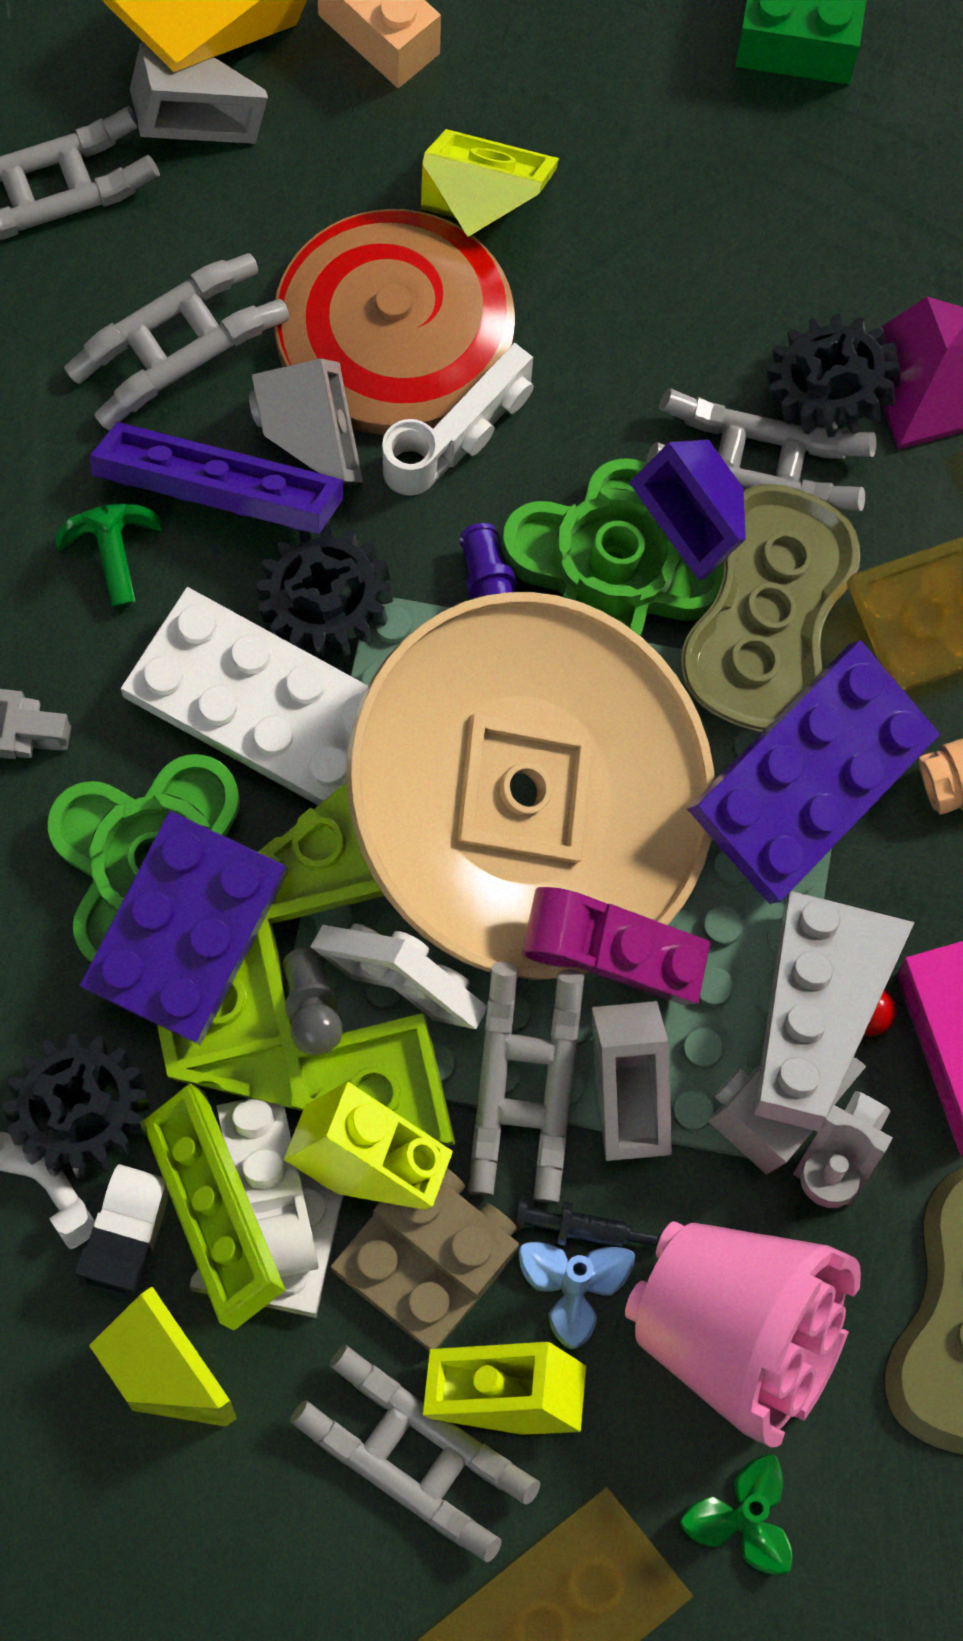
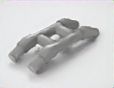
(82, 193)
(162, 369)
(738, 426)
(496, 1110)
(423, 1497)

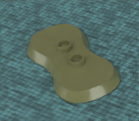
(767, 622)
(927, 1358)

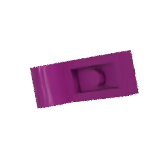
(616, 944)

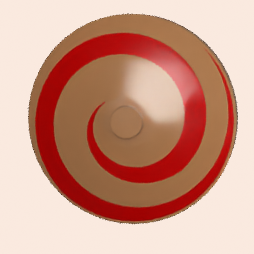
(403, 310)

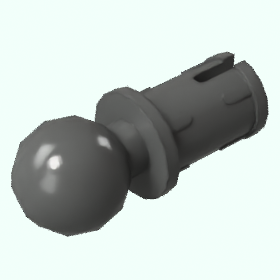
(311, 1003)

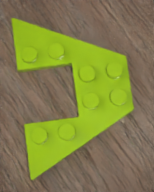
(250, 1038)

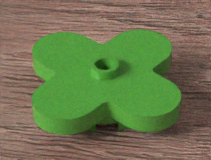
(607, 553)
(112, 832)

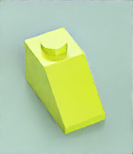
(506, 1388)

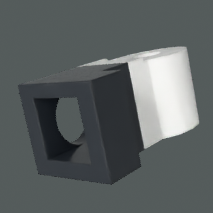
(124, 1233)

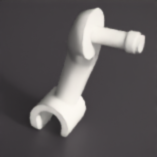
(73, 1219)

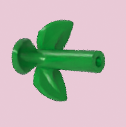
(106, 525)
(757, 1490)

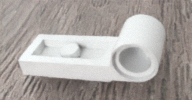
(462, 430)
(258, 1142)

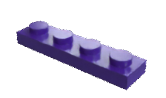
(217, 477)

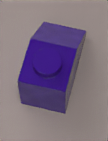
(694, 503)

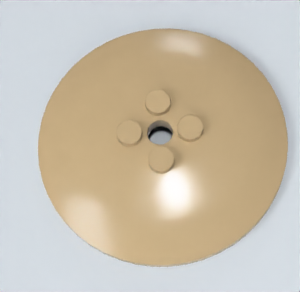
(540, 694)

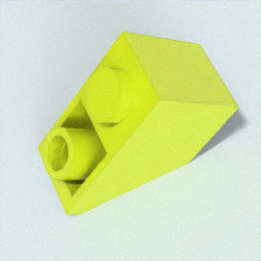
(367, 1150)

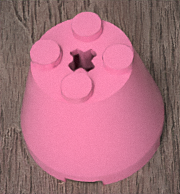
(746, 1321)

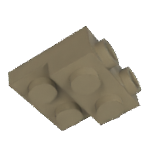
(428, 1263)

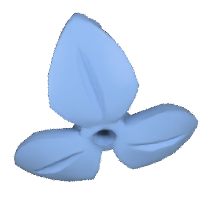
(599, 1272)

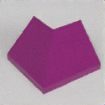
(930, 370)

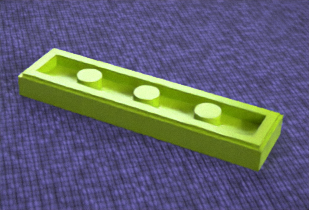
(213, 1207)

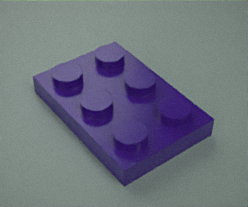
(184, 928)

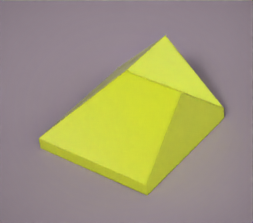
(480, 178)
(159, 1366)

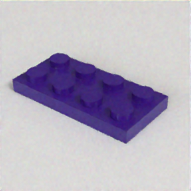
(814, 772)

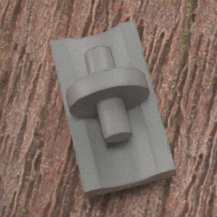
(844, 1152)

